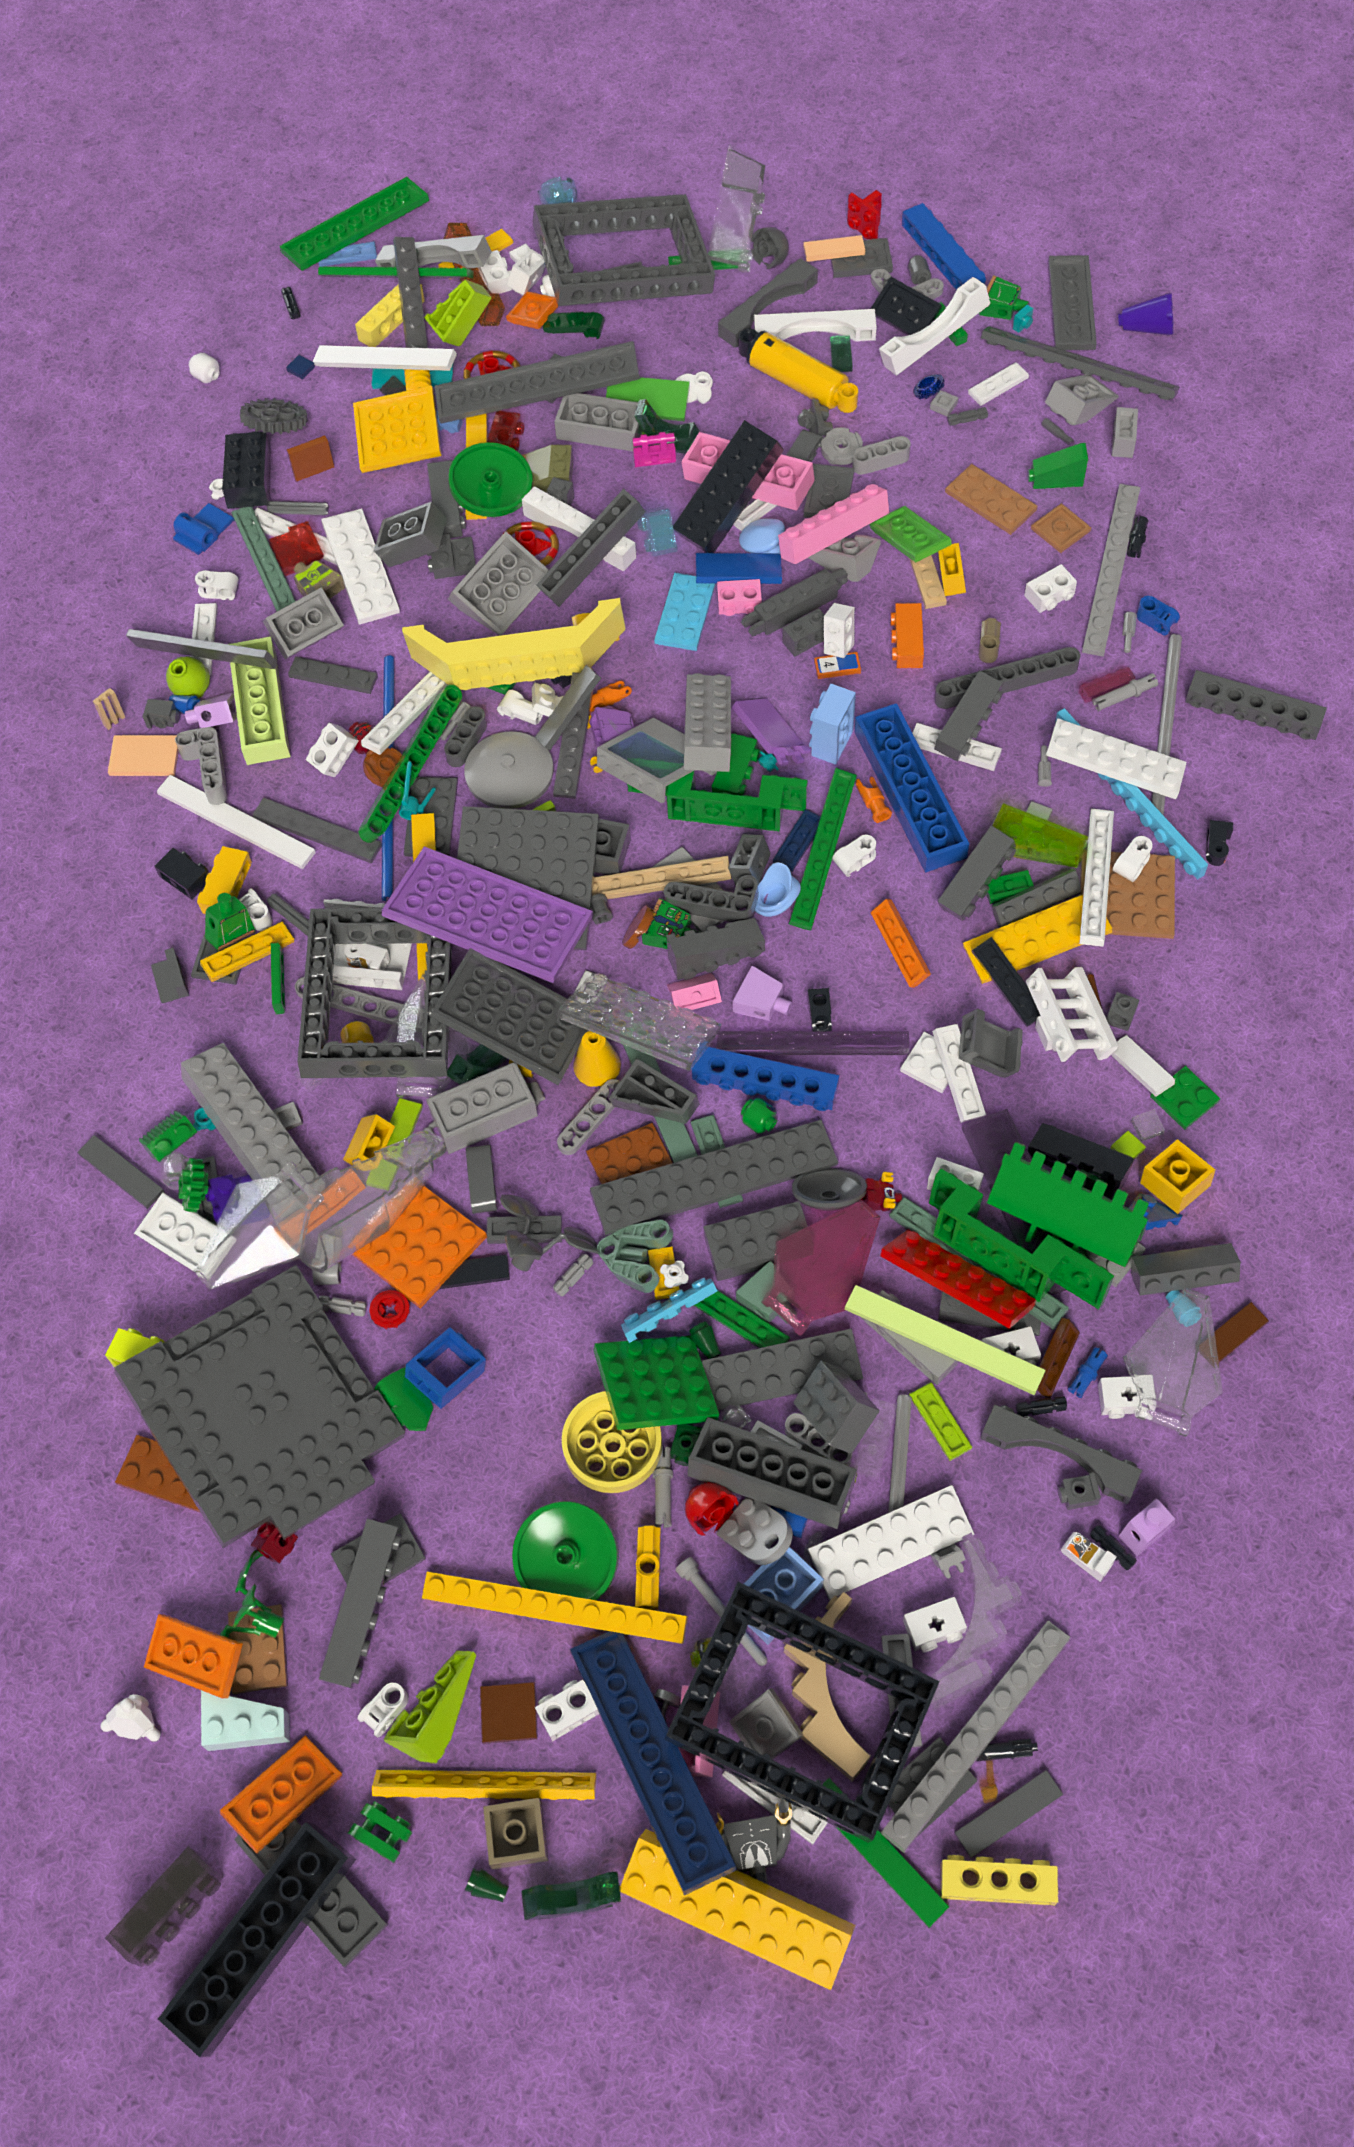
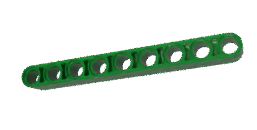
(443, 704)

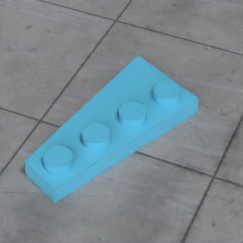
(648, 1320)

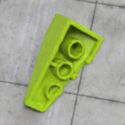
(431, 1723)

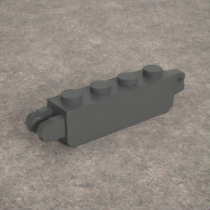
(795, 602)

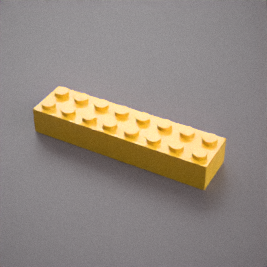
(744, 1914)

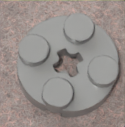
(831, 450)

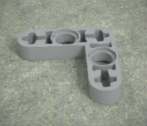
(922, 288)

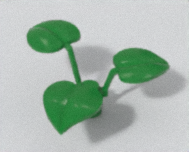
(264, 1620)

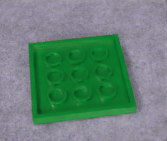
(655, 1382)

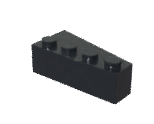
(1082, 1154)

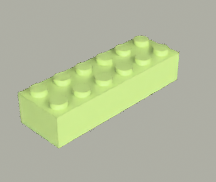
(260, 708)

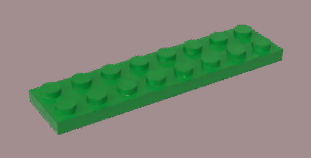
(354, 223)

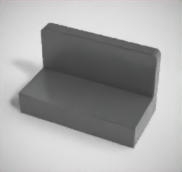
(169, 978)

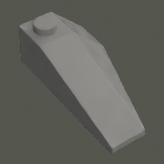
(851, 554)

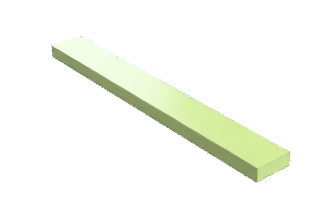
(945, 1340)

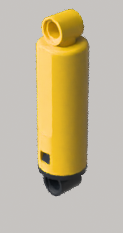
(798, 370)

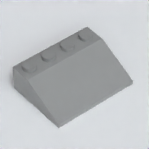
(499, 585)

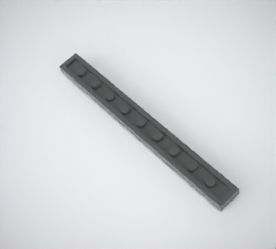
(1086, 365)

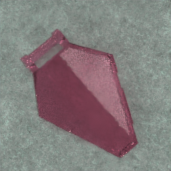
(822, 1265)

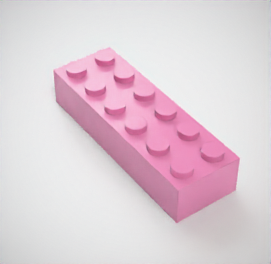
(783, 486)

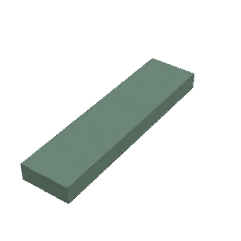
(710, 1140)

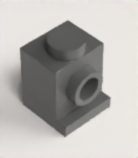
(561, 490)
(160, 713)
(1074, 1500)

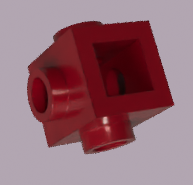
(271, 1544)

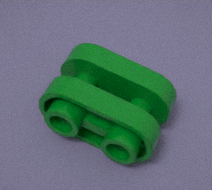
(377, 1815)

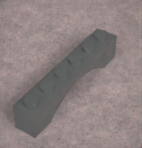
(793, 281)
(1010, 1430)

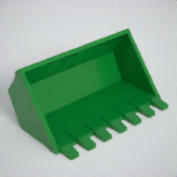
(1068, 1207)

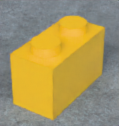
(952, 570)
(371, 1135)

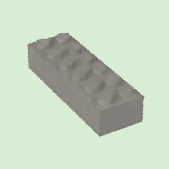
(707, 723)

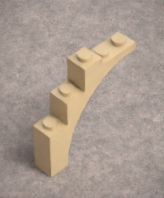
(825, 1731)

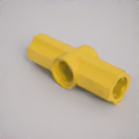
(648, 1552)

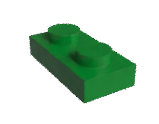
(1008, 885)

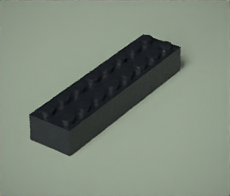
(256, 1940)

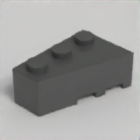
(653, 1094)

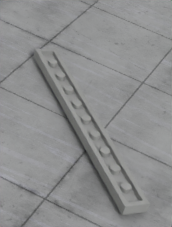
(1111, 570)
(975, 1737)

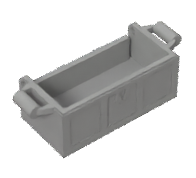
(483, 1107)

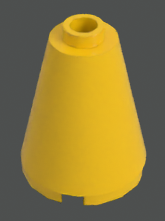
(596, 1060)

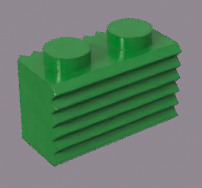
(168, 1136)

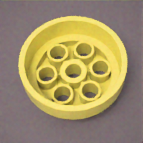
(583, 1425)

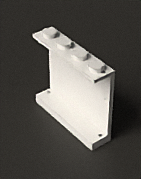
(390, 979)

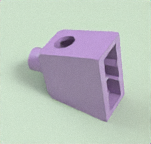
(221, 709)
(760, 996)
(1149, 1525)

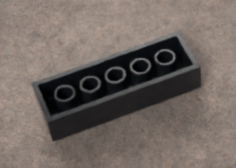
(728, 488)

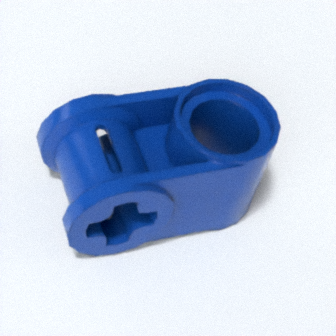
(1156, 614)

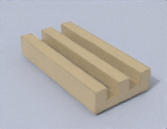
(116, 705)

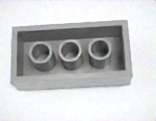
(597, 421)

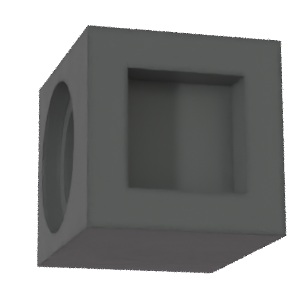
(1122, 1011)

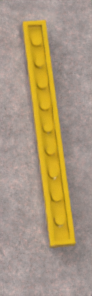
(555, 1607)

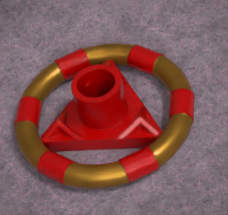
(490, 363)
(533, 544)

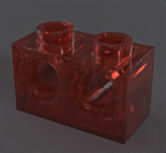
(506, 429)

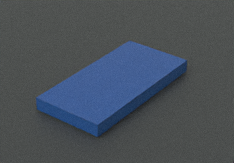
(738, 566)

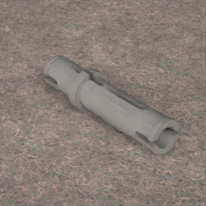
(1134, 688)
(663, 1476)

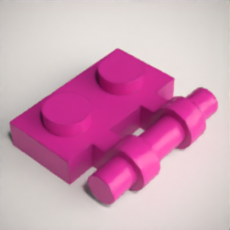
(655, 454)

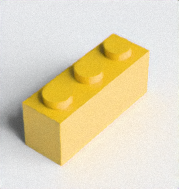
(226, 876)

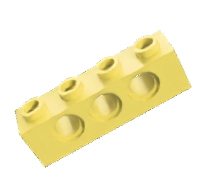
(381, 319)
(1045, 1878)

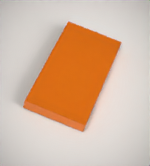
(193, 1656)
(280, 1794)

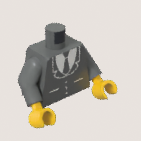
(757, 1842)

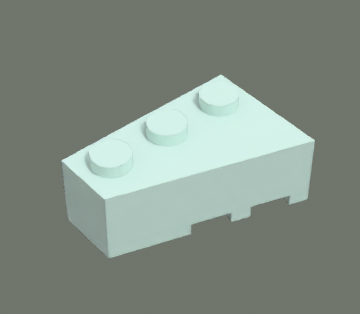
(241, 1723)

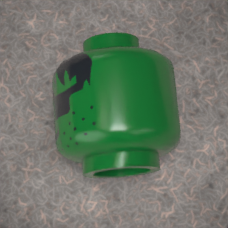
(759, 1115)

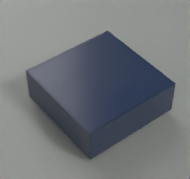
(300, 367)

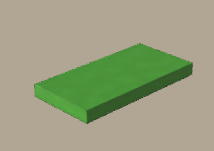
(666, 397)
(910, 534)

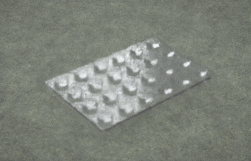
(640, 1021)

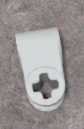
(218, 586)
(855, 854)
(1134, 858)
(257, 909)
(383, 1709)

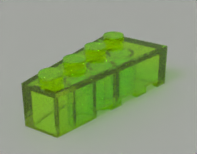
(1040, 839)

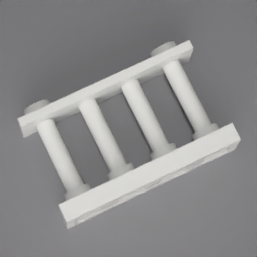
(1087, 1007)

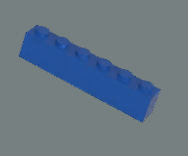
(940, 246)

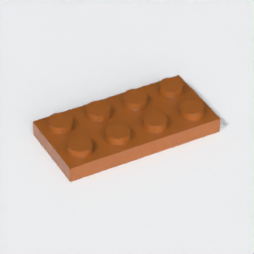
(151, 1473)

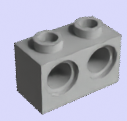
(1124, 432)

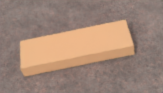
(834, 248)

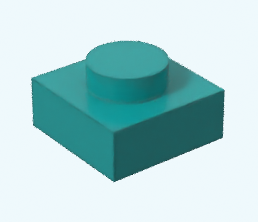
(1023, 319)

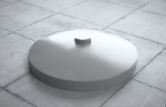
(508, 770)

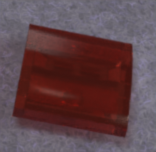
(296, 547)

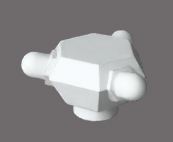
(131, 1719)

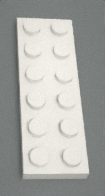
(360, 566)
(1116, 758)
(890, 1542)

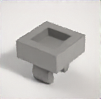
(948, 1557)

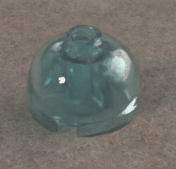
(558, 191)

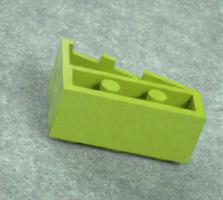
(459, 312)

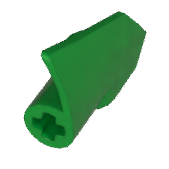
(405, 1401)

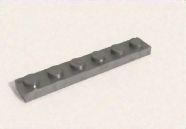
(410, 292)
(572, 751)

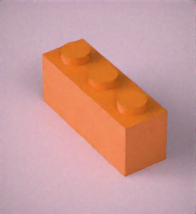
(907, 635)

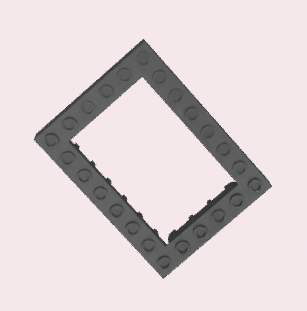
(558, 220)
(365, 1060)

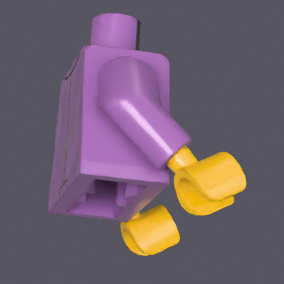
(606, 725)

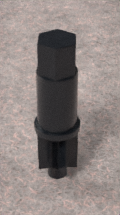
(1008, 1749)

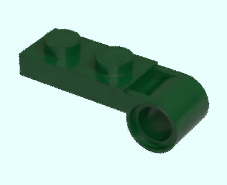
(575, 322)

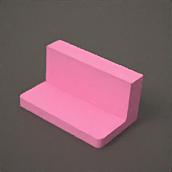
(695, 992)

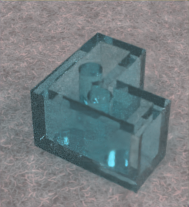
(659, 531)

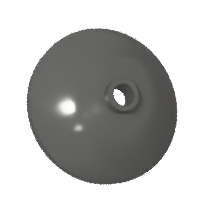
(829, 1189)

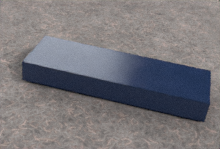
(798, 840)

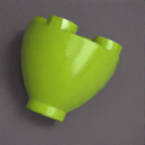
(187, 676)

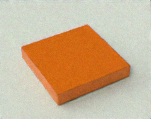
(532, 310)

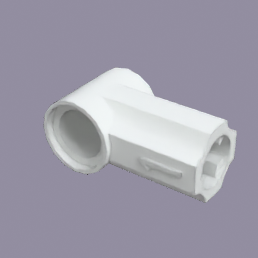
(516, 706)

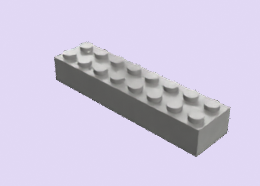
(242, 1115)

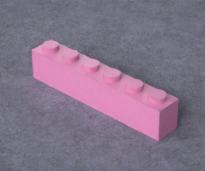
(833, 524)

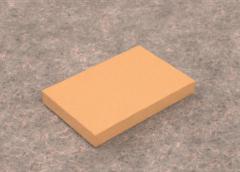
(143, 755)

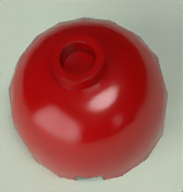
(713, 1503)

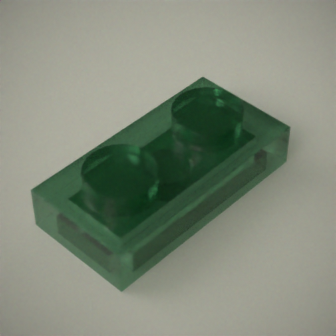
(841, 353)

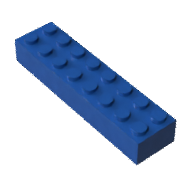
(911, 788)

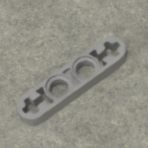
(589, 1116)

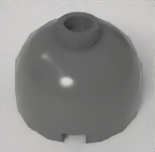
(770, 242)

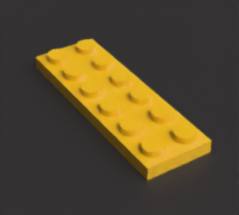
(1035, 936)

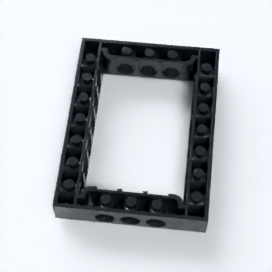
(851, 1656)

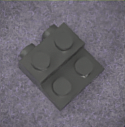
(453, 557)

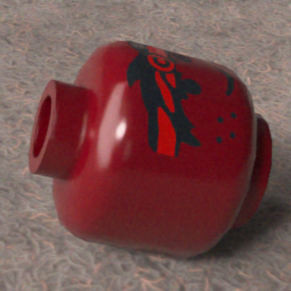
(359, 731)

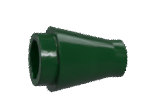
(705, 1340)
(486, 1886)

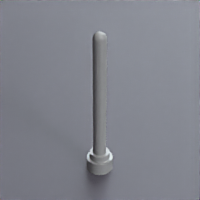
(689, 1571)

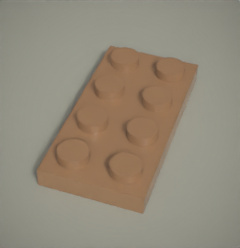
(991, 499)

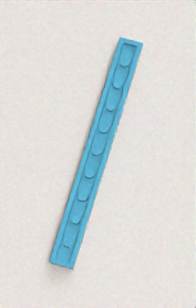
(1152, 817)

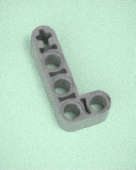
(205, 745)

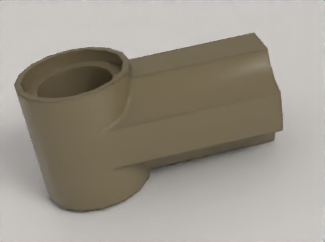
(989, 640)

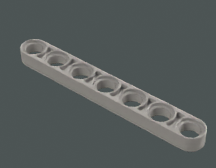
(361, 1000)

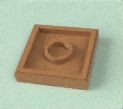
(1061, 528)

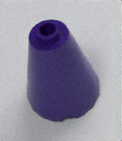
(1149, 316)

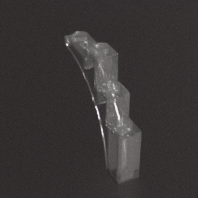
(991, 1597)

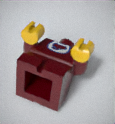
(881, 1194)

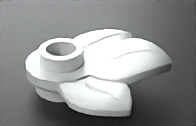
(698, 390)

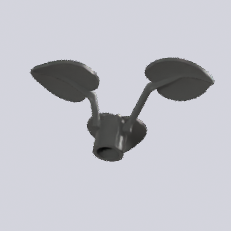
(525, 1250)

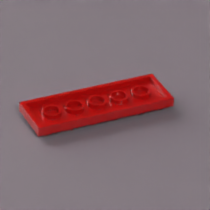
(958, 1278)

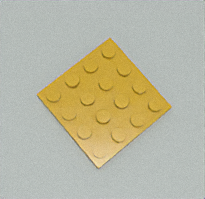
(397, 429)

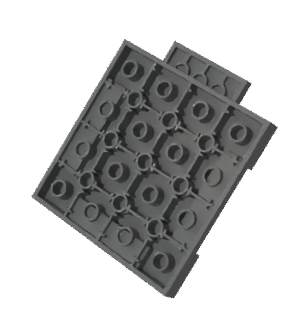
(262, 1411)

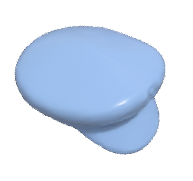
(762, 536)
(781, 890)

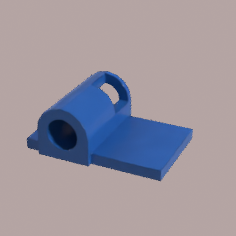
(201, 530)

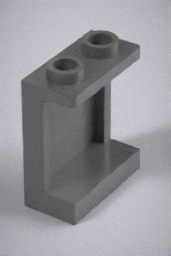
(989, 1045)

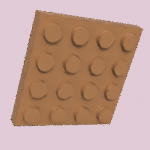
(1144, 905)

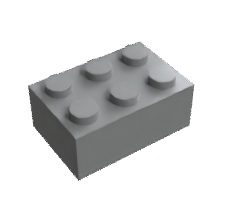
(303, 623)

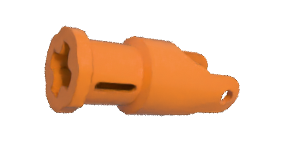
(609, 695)
(874, 800)

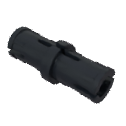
(1137, 537)

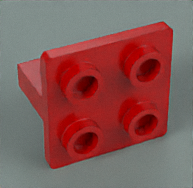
(865, 214)

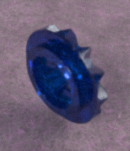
(929, 386)

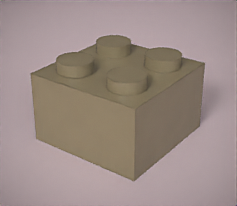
(515, 1833)

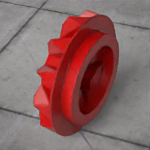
(389, 1298)

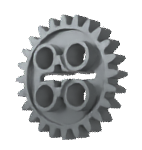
(273, 416)

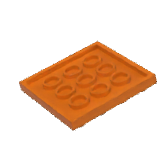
(422, 1247)

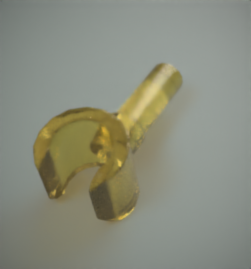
(989, 1792)

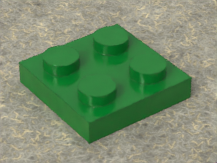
(1187, 1098)

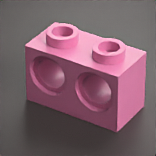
(738, 596)

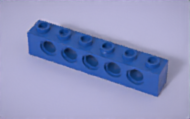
(776, 1072)

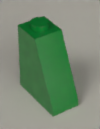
(1060, 468)

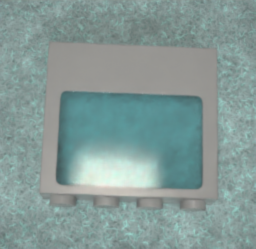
(646, 758)

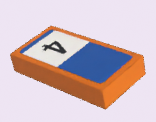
(836, 666)

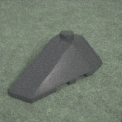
(958, 1312)

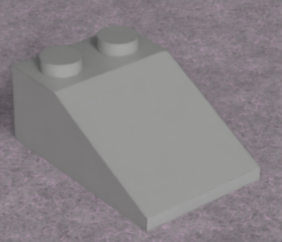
(1079, 398)

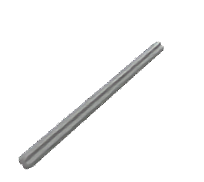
(1168, 707)

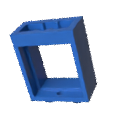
(428, 1384)

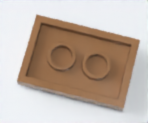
(261, 1657)

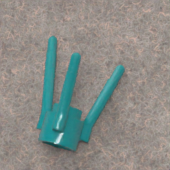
(410, 804)

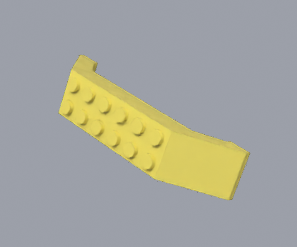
(519, 655)

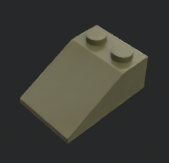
(549, 463)

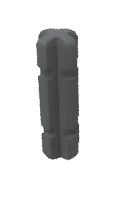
(967, 416)

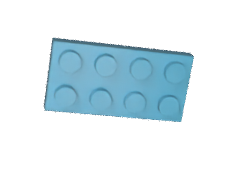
(684, 612)

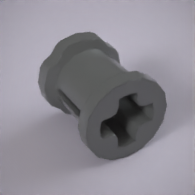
(600, 909)

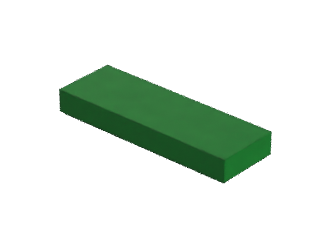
(277, 978)

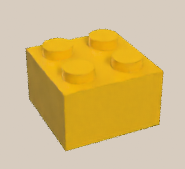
(1177, 1176)

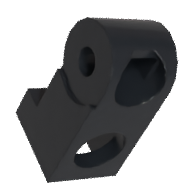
(1216, 845)
(819, 1009)

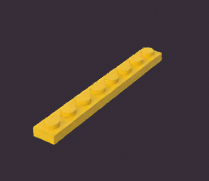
(484, 1784)

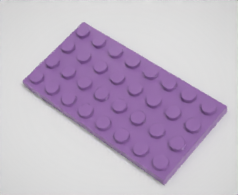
(487, 914)

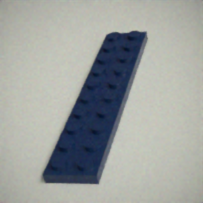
(653, 1764)

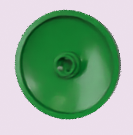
(489, 479)
(566, 1551)

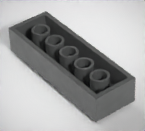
(772, 1472)

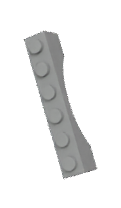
(465, 251)

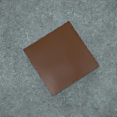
(508, 1713)

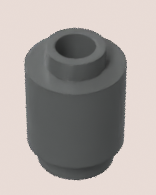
(919, 269)

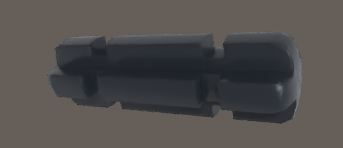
(290, 303)
(1041, 1406)
(1109, 1543)

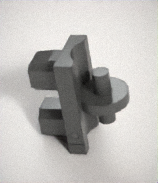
(815, 418)

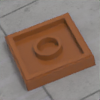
(310, 458)

